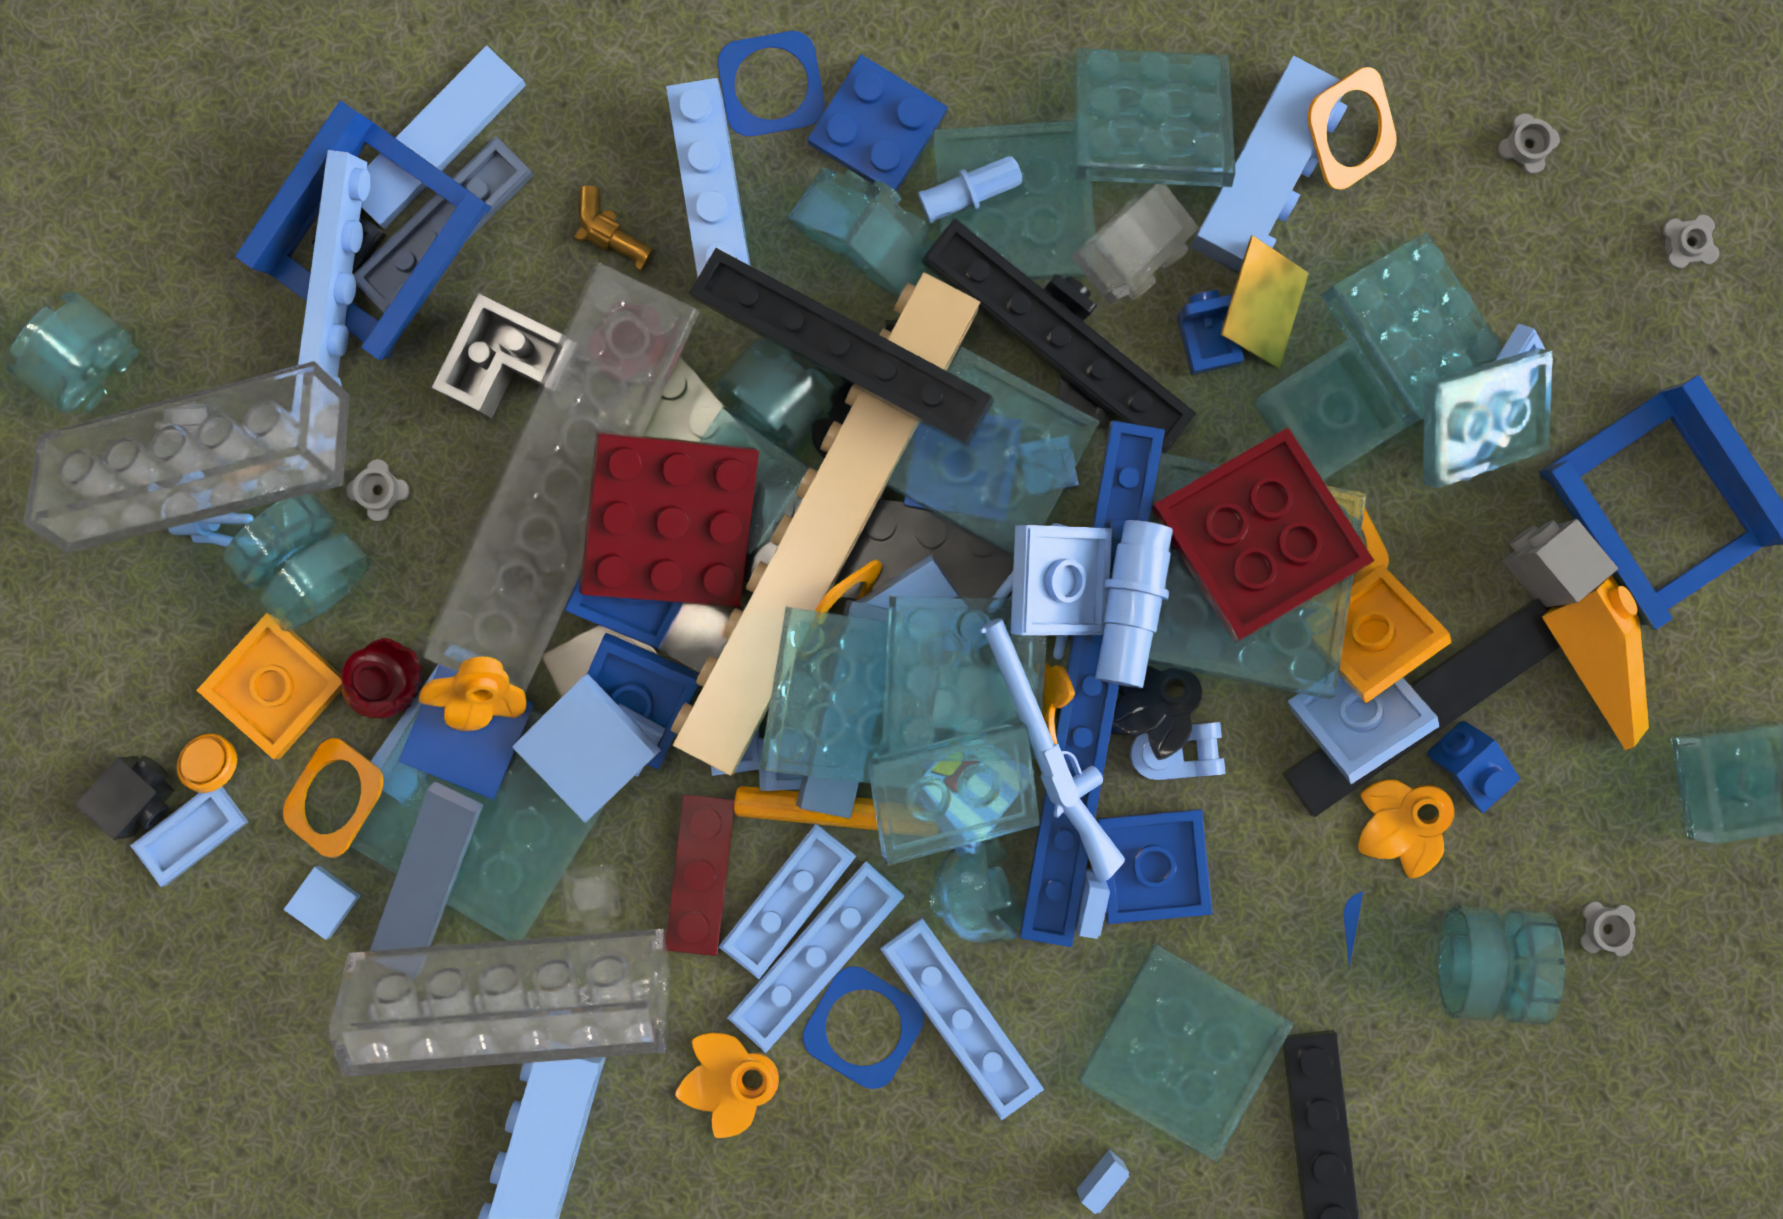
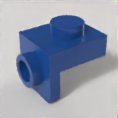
(1201, 330)
(1474, 765)

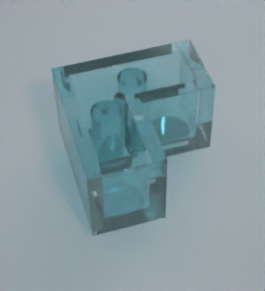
(865, 227)

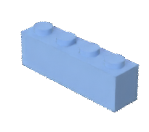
(1268, 168)
(707, 170)
(544, 1139)

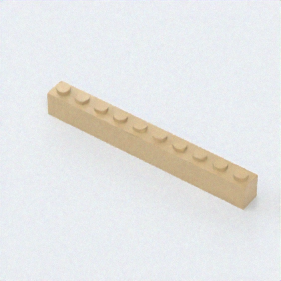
(818, 537)

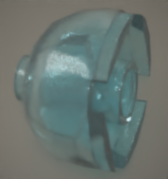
(976, 895)

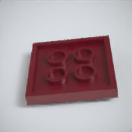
(668, 519)
(1262, 534)

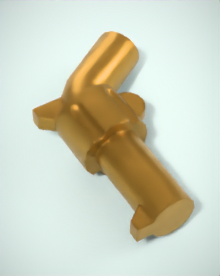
(606, 232)

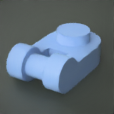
(1174, 766)

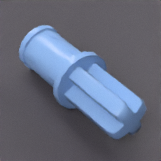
(970, 188)

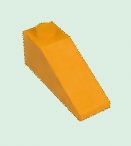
(1606, 651)

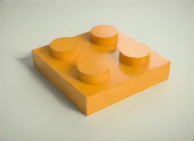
(1386, 634)
(272, 686)

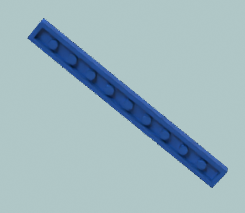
(1086, 721)

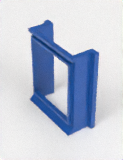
(298, 206)
(1721, 456)

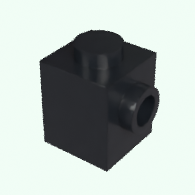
(127, 797)

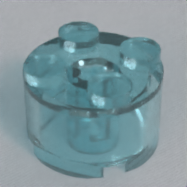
(71, 353)
(775, 393)

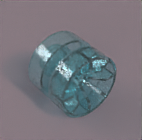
(296, 560)
(1501, 965)

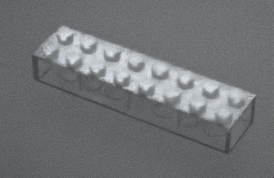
(534, 523)

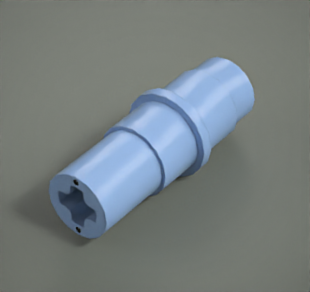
(1134, 602)

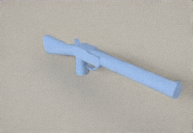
(1060, 785)

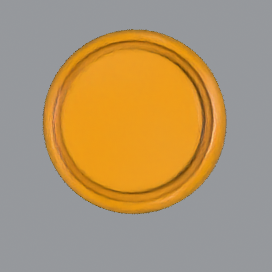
(206, 763)

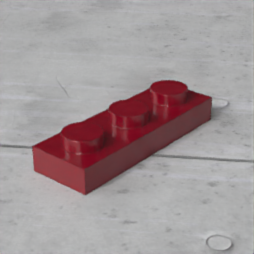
(700, 874)

